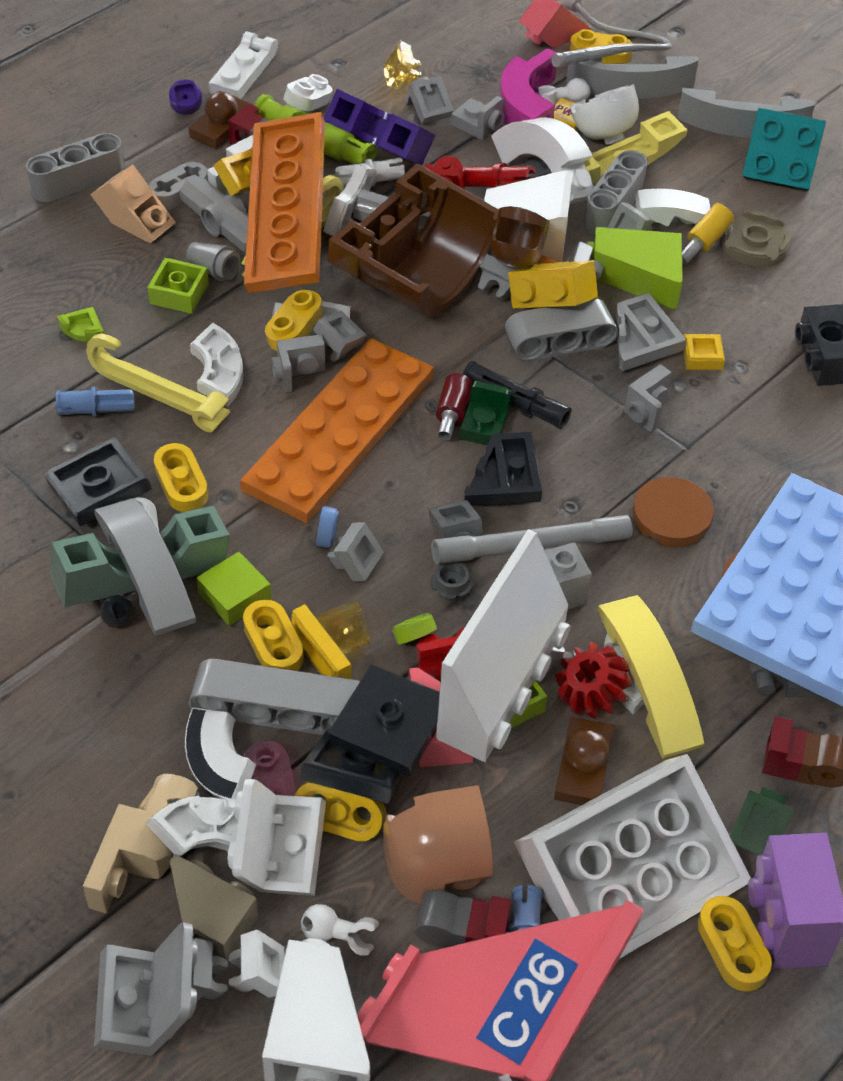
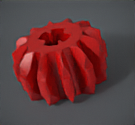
(584, 667)

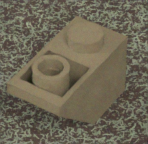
(213, 906)

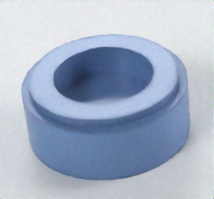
(327, 527)

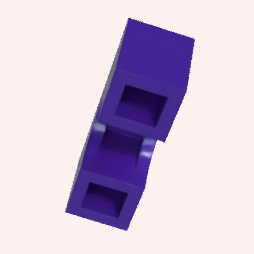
(379, 127)

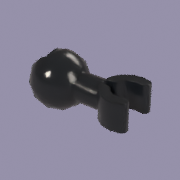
(116, 610)

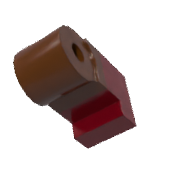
(803, 755)

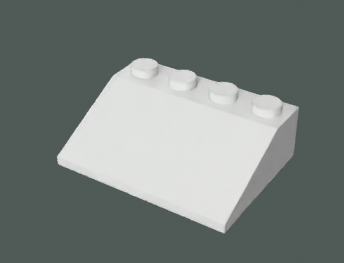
(502, 652)
(638, 843)

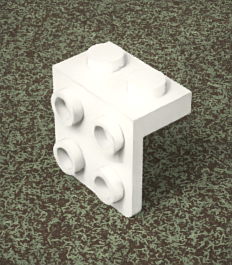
(276, 840)

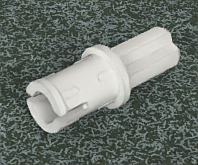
(386, 170)

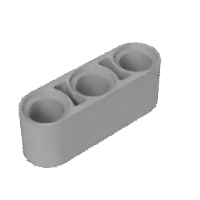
(75, 167)
(617, 185)
(560, 330)

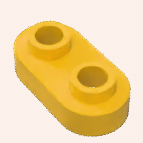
(588, 38)
(295, 317)
(185, 484)
(277, 639)
(342, 815)
(735, 946)

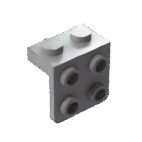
(145, 993)

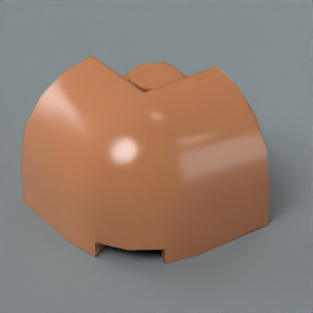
(439, 843)

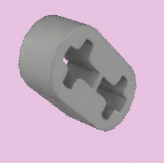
(167, 185)

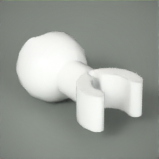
(575, 91)
(327, 926)

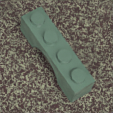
(90, 571)

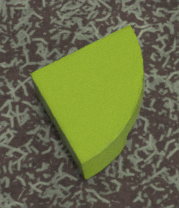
(80, 324)

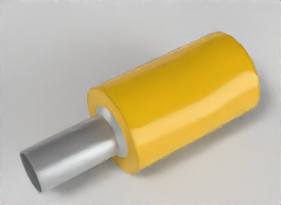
(708, 231)

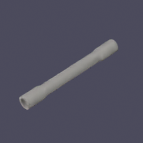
(469, 547)

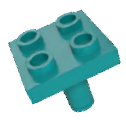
(784, 148)

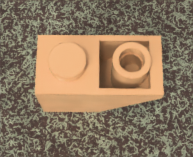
(133, 205)

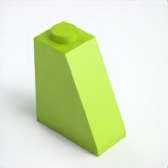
(640, 262)

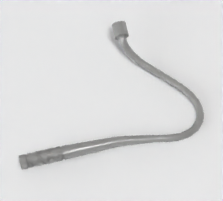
(592, 53)

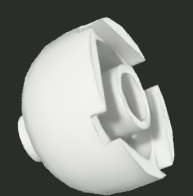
(607, 114)

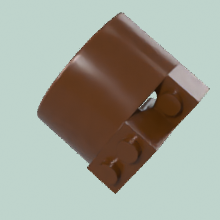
(418, 267)

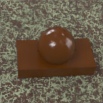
(213, 125)
(583, 761)

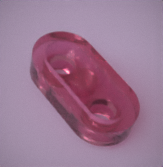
(275, 774)

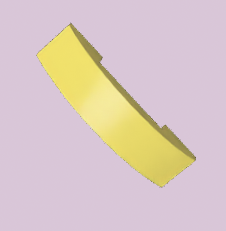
(655, 139)
(656, 673)

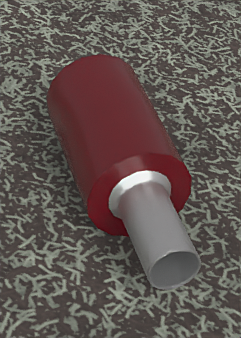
(453, 403)

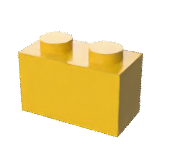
(553, 284)

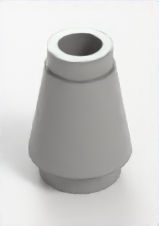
(220, 260)

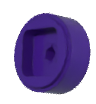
(185, 97)

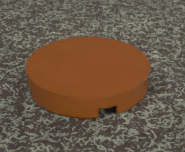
(673, 511)

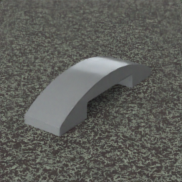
(648, 79)
(731, 117)
(148, 564)

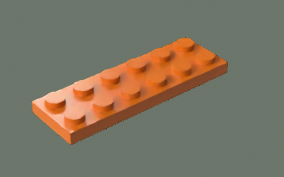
(285, 203)
(337, 430)

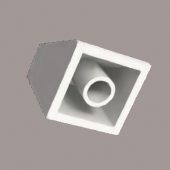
(544, 195)
(314, 1020)

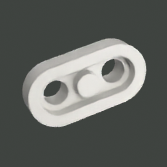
(308, 93)

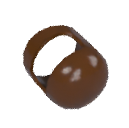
(518, 237)

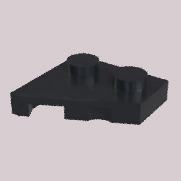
(506, 472)

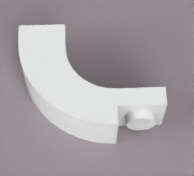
(552, 142)

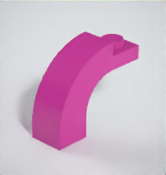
(520, 88)

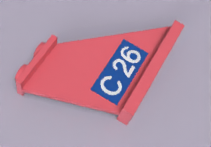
(500, 999)

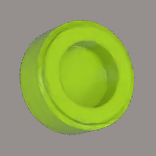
(414, 628)

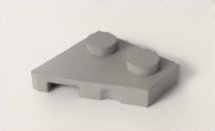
(645, 332)

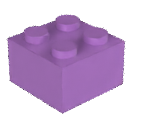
(798, 900)

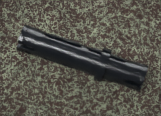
(530, 401)

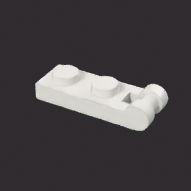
(244, 65)

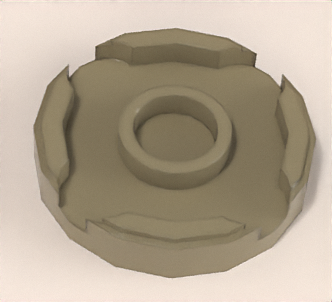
(757, 239)

